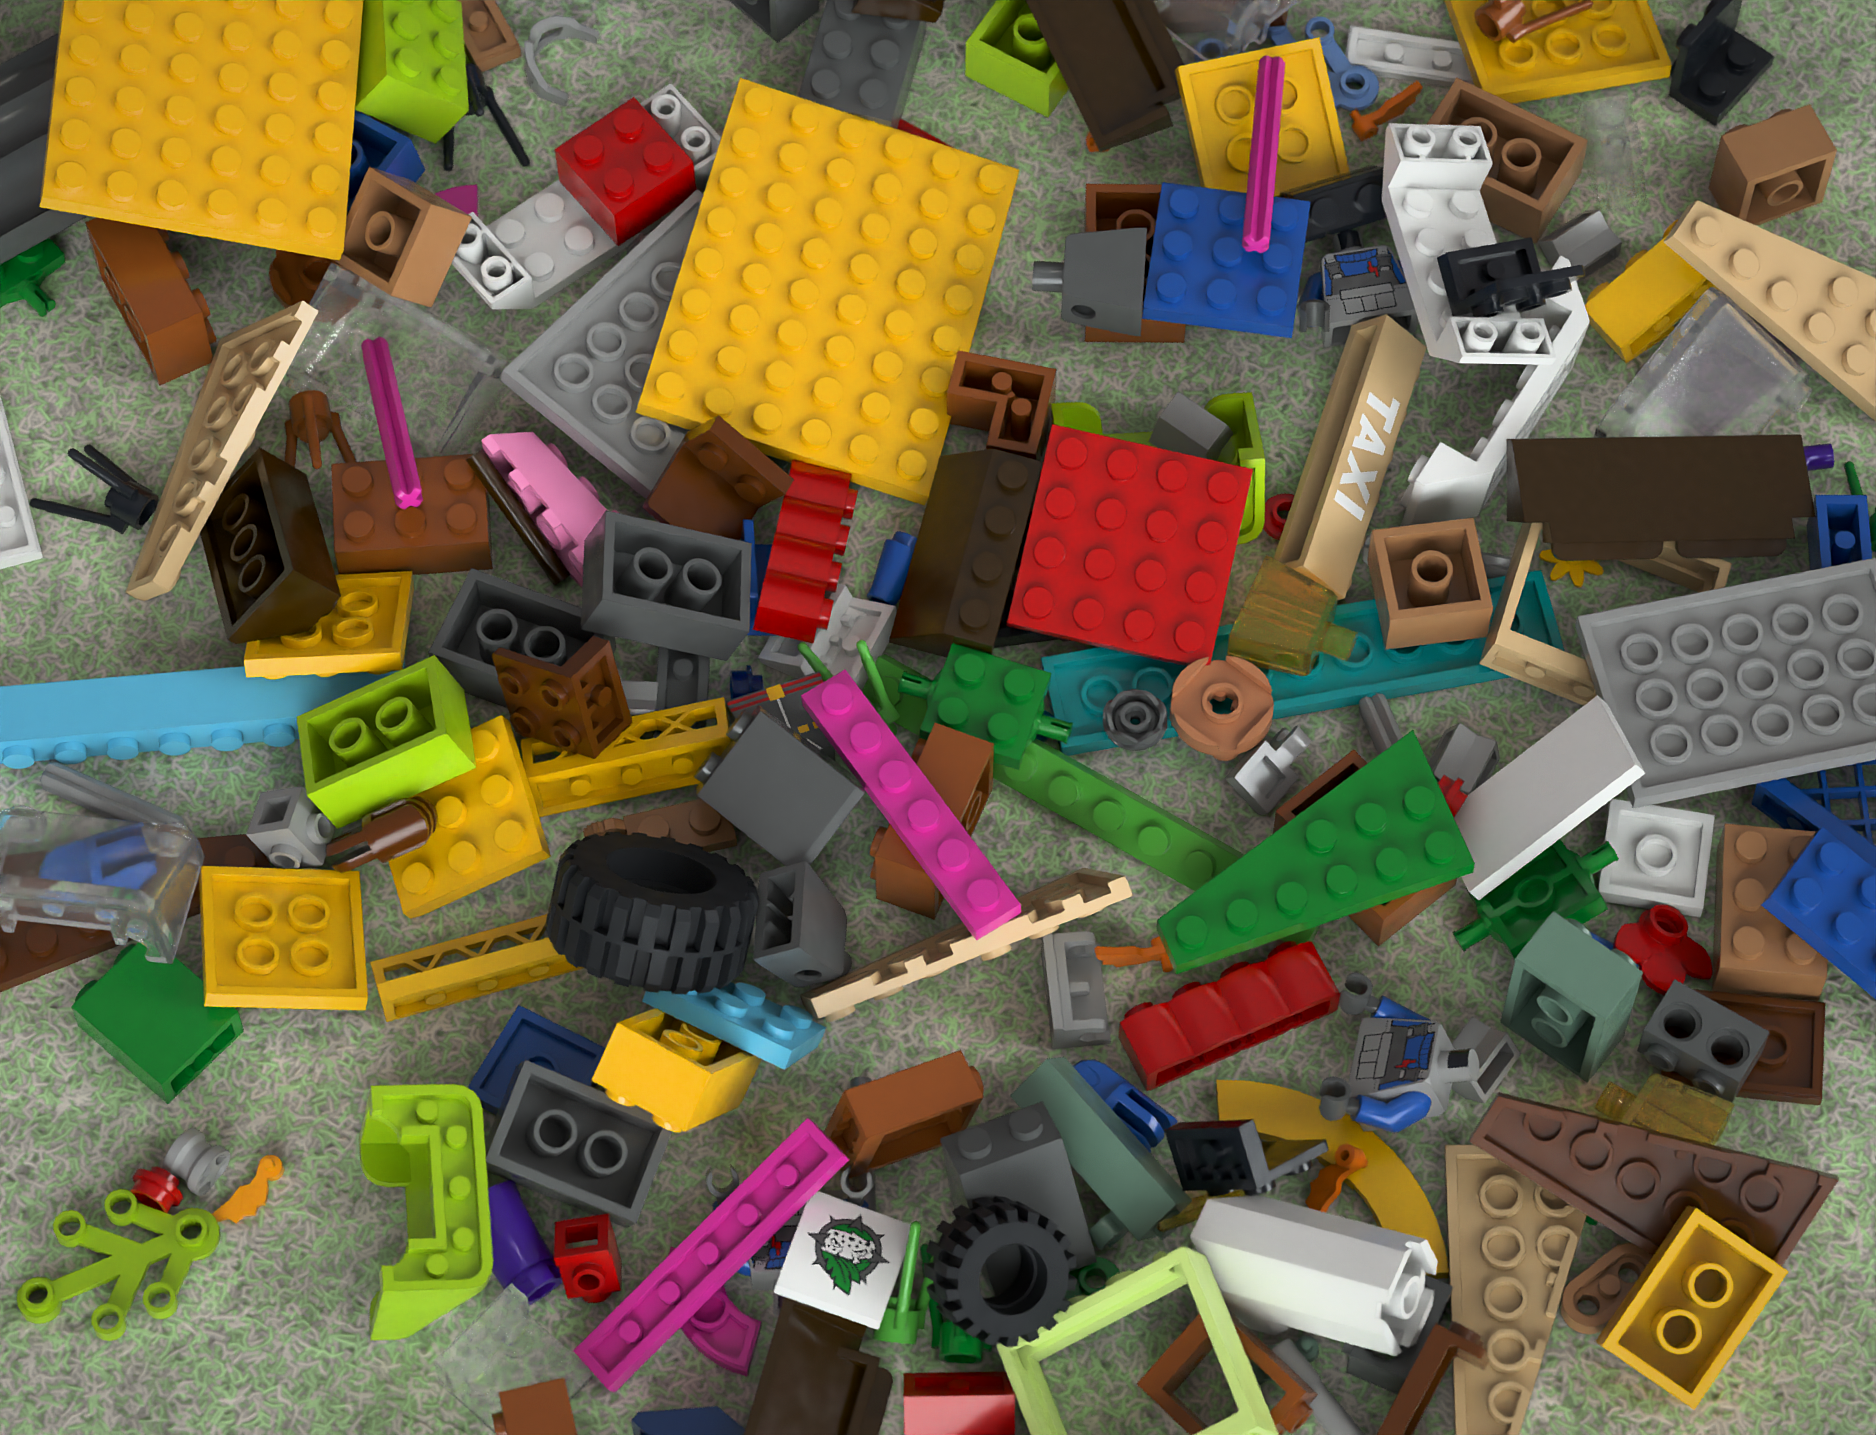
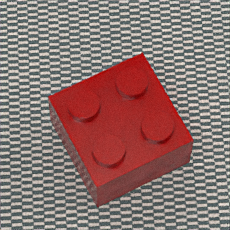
(625, 171)

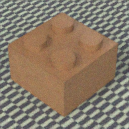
(1773, 166)
(401, 237)
(1429, 583)

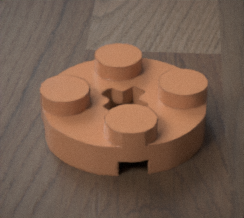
(1223, 734)

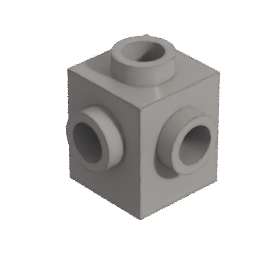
(290, 828)

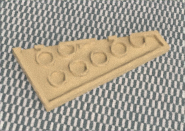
(1795, 293)
(221, 428)
(1041, 914)
(1508, 1275)

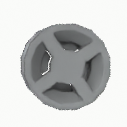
(196, 1161)

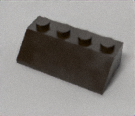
(966, 551)
(268, 553)

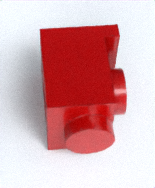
(592, 1269)

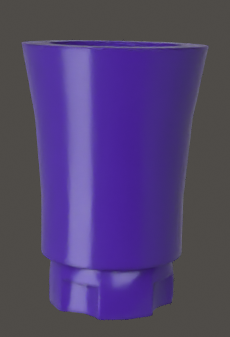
(518, 1247)

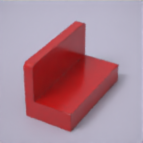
(958, 1403)

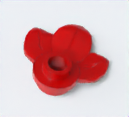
(1663, 948)

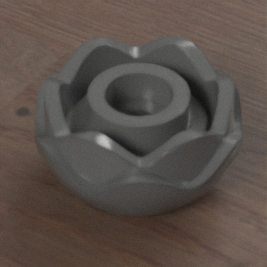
(1135, 705)

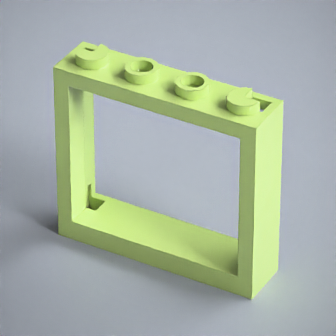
(1120, 1297)

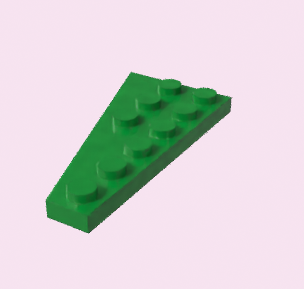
(1347, 852)

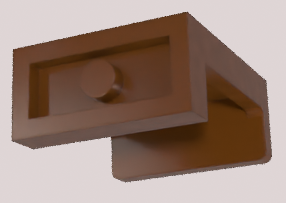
(1428, 1372)

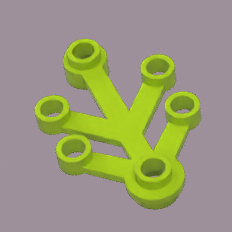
(126, 1262)

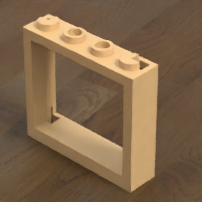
(1554, 668)

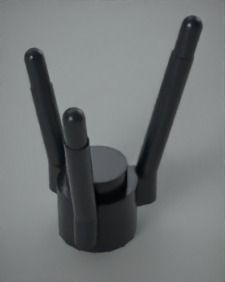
(478, 97)
(127, 499)

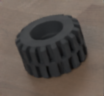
(1033, 1295)

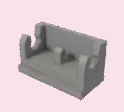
(1074, 990)

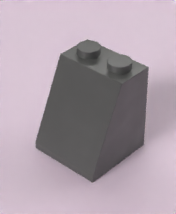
(778, 787)
(1027, 1163)

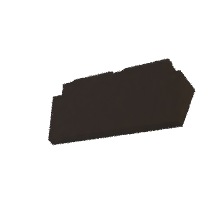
(1114, 64)
(1635, 492)
(818, 1378)

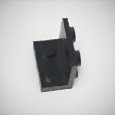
(1716, 63)
(1232, 1157)

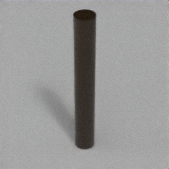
(518, 517)

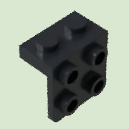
(1499, 276)

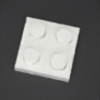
(1659, 855)

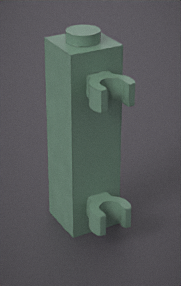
(1105, 1155)

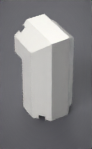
(1316, 1272)

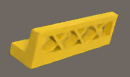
(628, 764)
(470, 978)

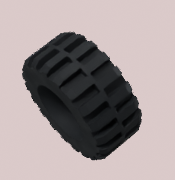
(652, 912)

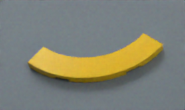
(1383, 1184)

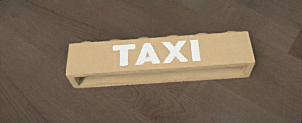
(1351, 453)

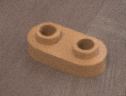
(1603, 1287)

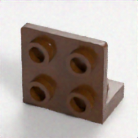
(715, 482)
(565, 706)

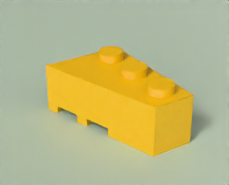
(1645, 300)

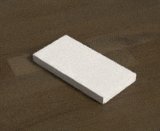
(1545, 794)

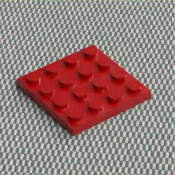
(1129, 547)

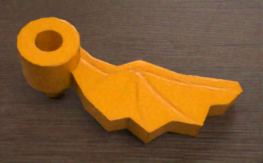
(253, 1195)

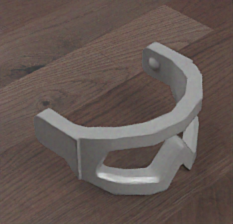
(568, 29)

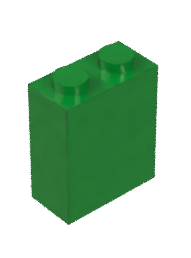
(155, 1020)

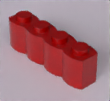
(803, 553)
(1229, 1014)

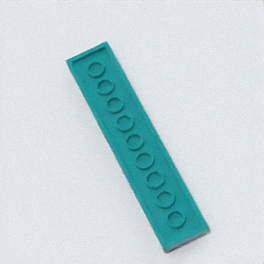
(1091, 677)

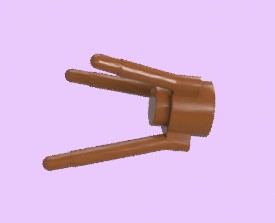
(1504, 18)
(311, 423)

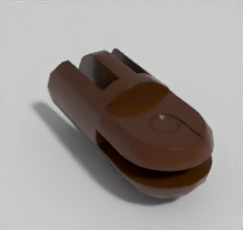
(388, 831)

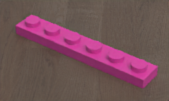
(911, 805)
(710, 1255)

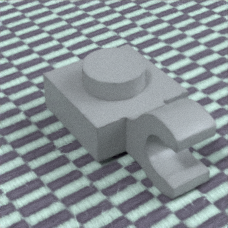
(1265, 770)

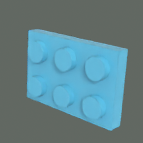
(745, 1020)

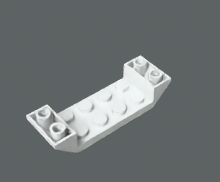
(1438, 208)
(553, 238)
(1458, 486)

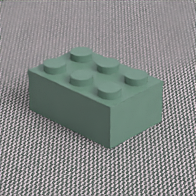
(1571, 995)

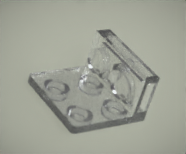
(502, 1353)

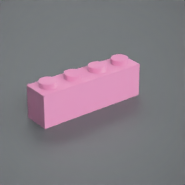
(552, 495)

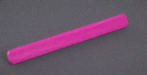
(1263, 154)
(391, 423)

